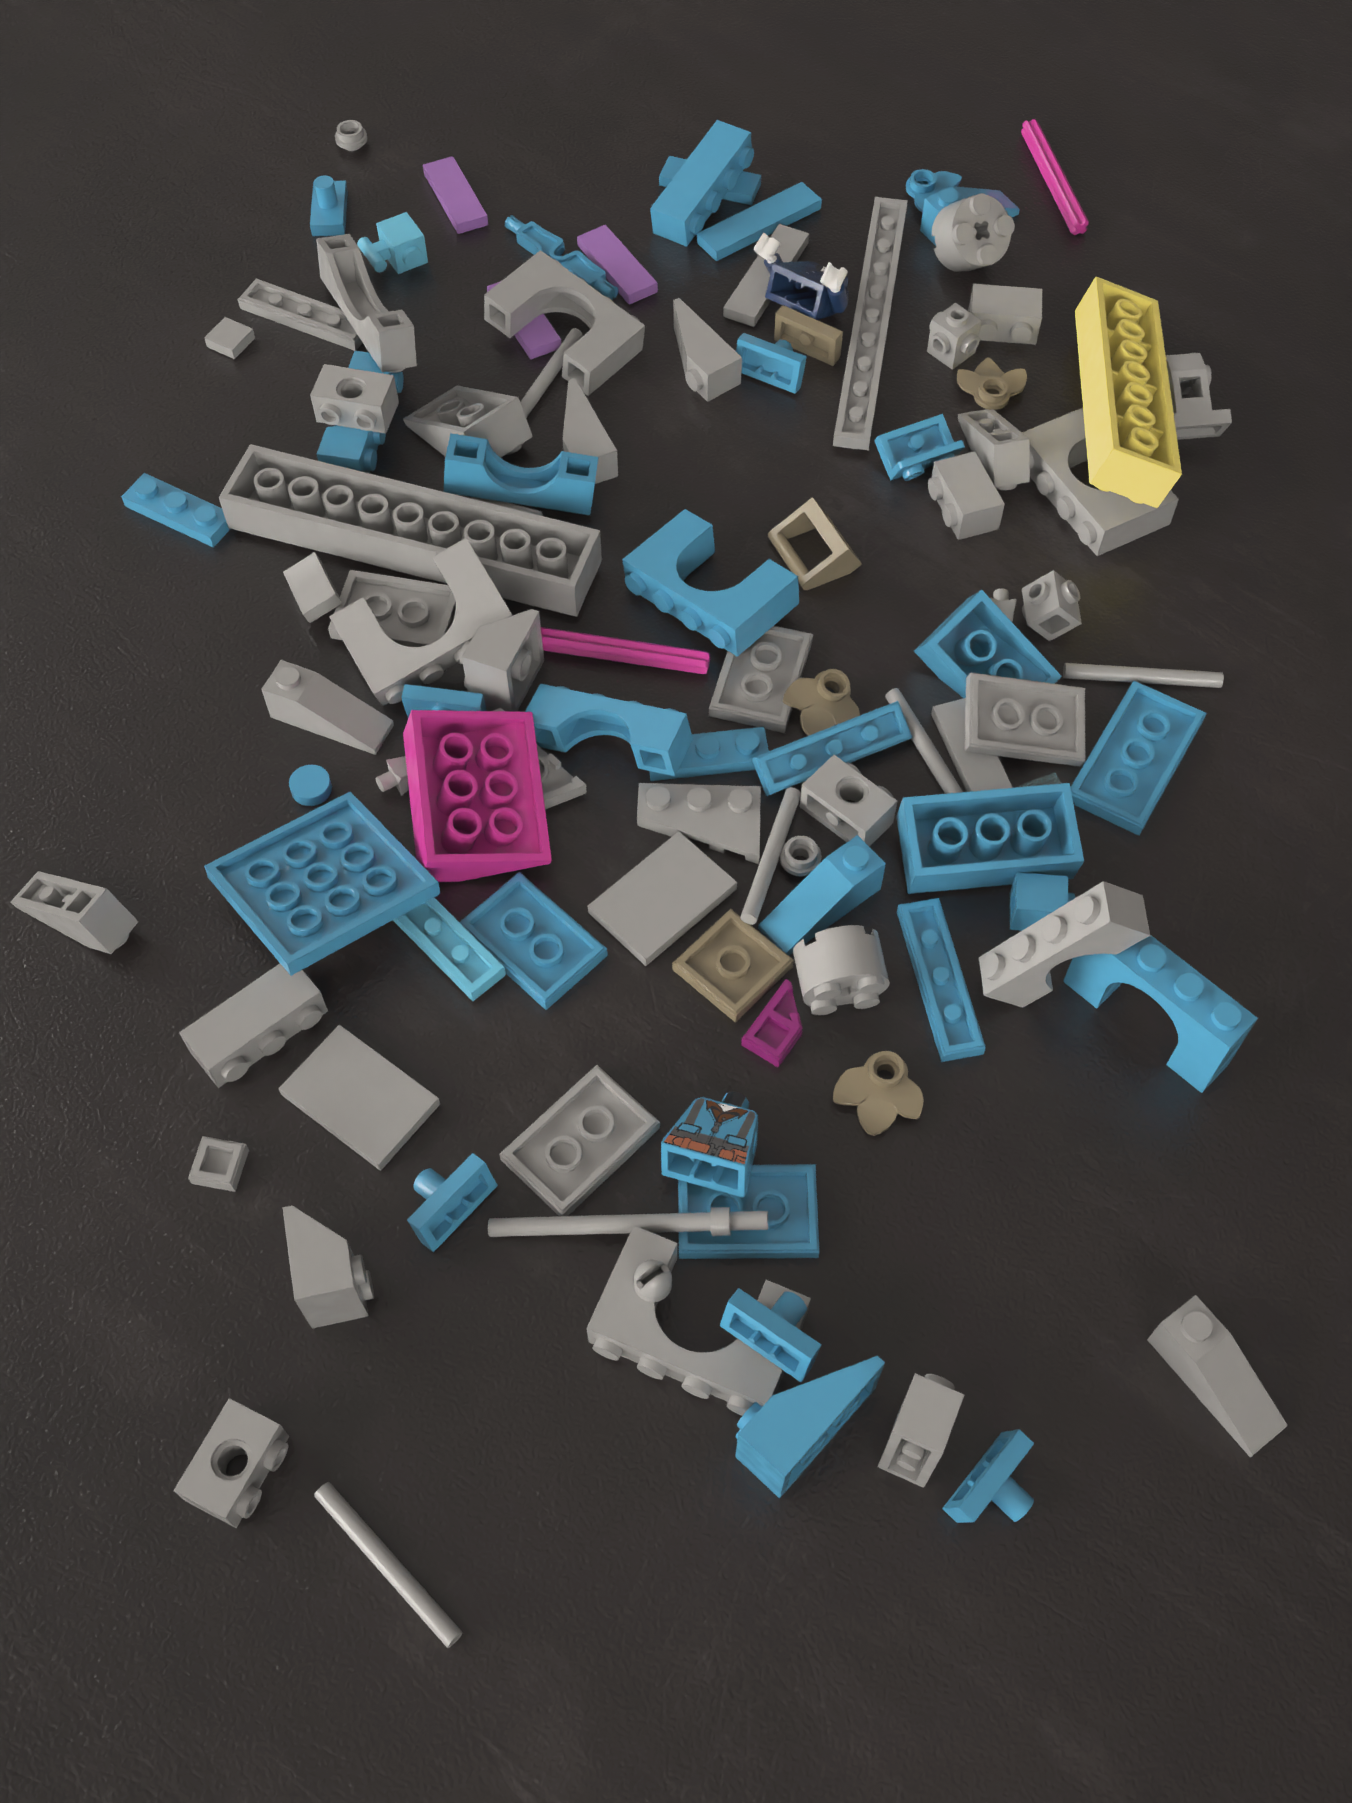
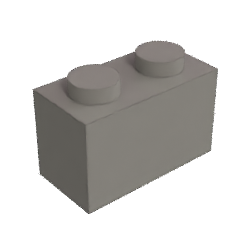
(1007, 313)
(966, 495)

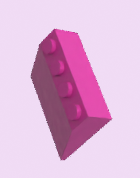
(475, 793)

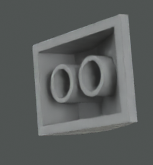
(475, 415)

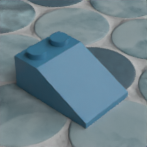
(982, 642)
(798, 1423)

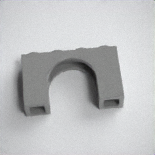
(547, 287)
(1098, 516)
(391, 665)
(629, 1328)

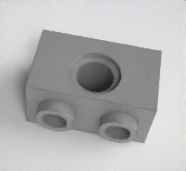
(354, 398)
(825, 796)
(233, 1434)

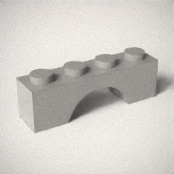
(1096, 922)

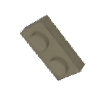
(808, 335)

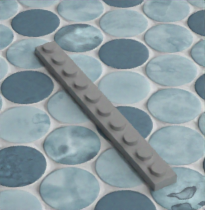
(870, 325)

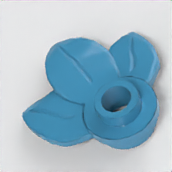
(926, 183)

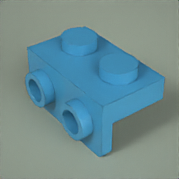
(916, 447)

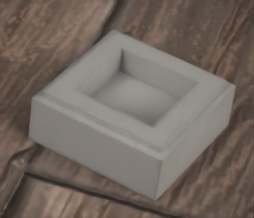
(229, 337)
(218, 1163)

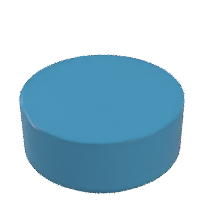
(310, 785)

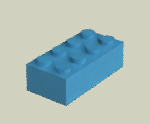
(988, 837)

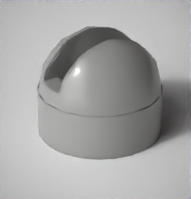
(658, 1286)

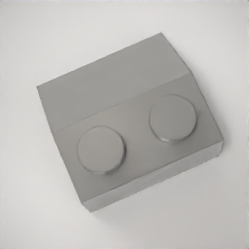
(504, 660)
(325, 1274)

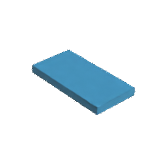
(1136, 757)

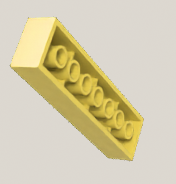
(1126, 394)

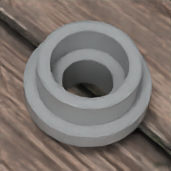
(350, 135)
(804, 847)

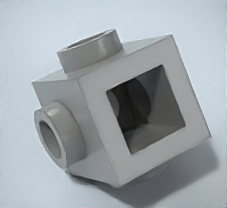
(953, 335)
(1051, 605)

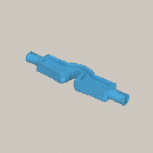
(535, 238)

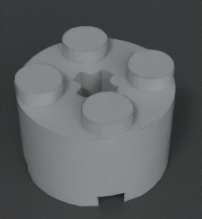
(972, 233)
(841, 969)

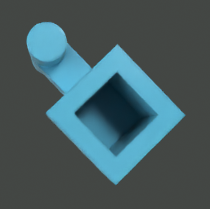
(398, 243)

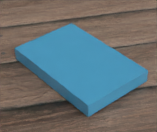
(534, 940)
(792, 1209)

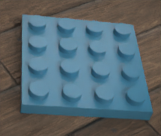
(321, 882)

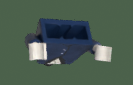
(803, 285)

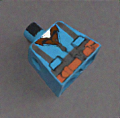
(713, 1144)

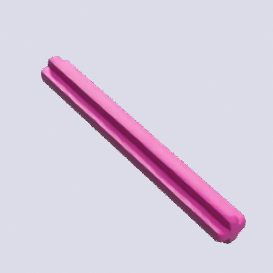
(1054, 177)
(625, 651)

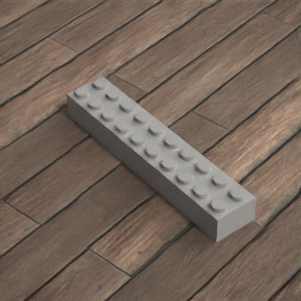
(408, 524)

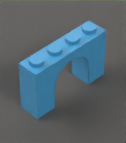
(726, 617)
(1205, 1017)

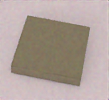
(732, 965)

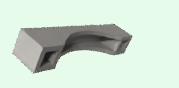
(384, 333)

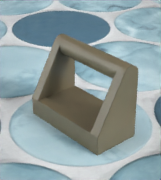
(806, 518)

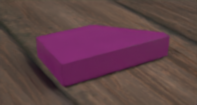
(775, 1028)

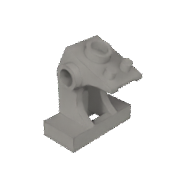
(1194, 415)

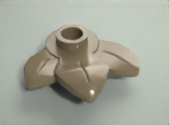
(991, 385)
(820, 706)
(878, 1098)

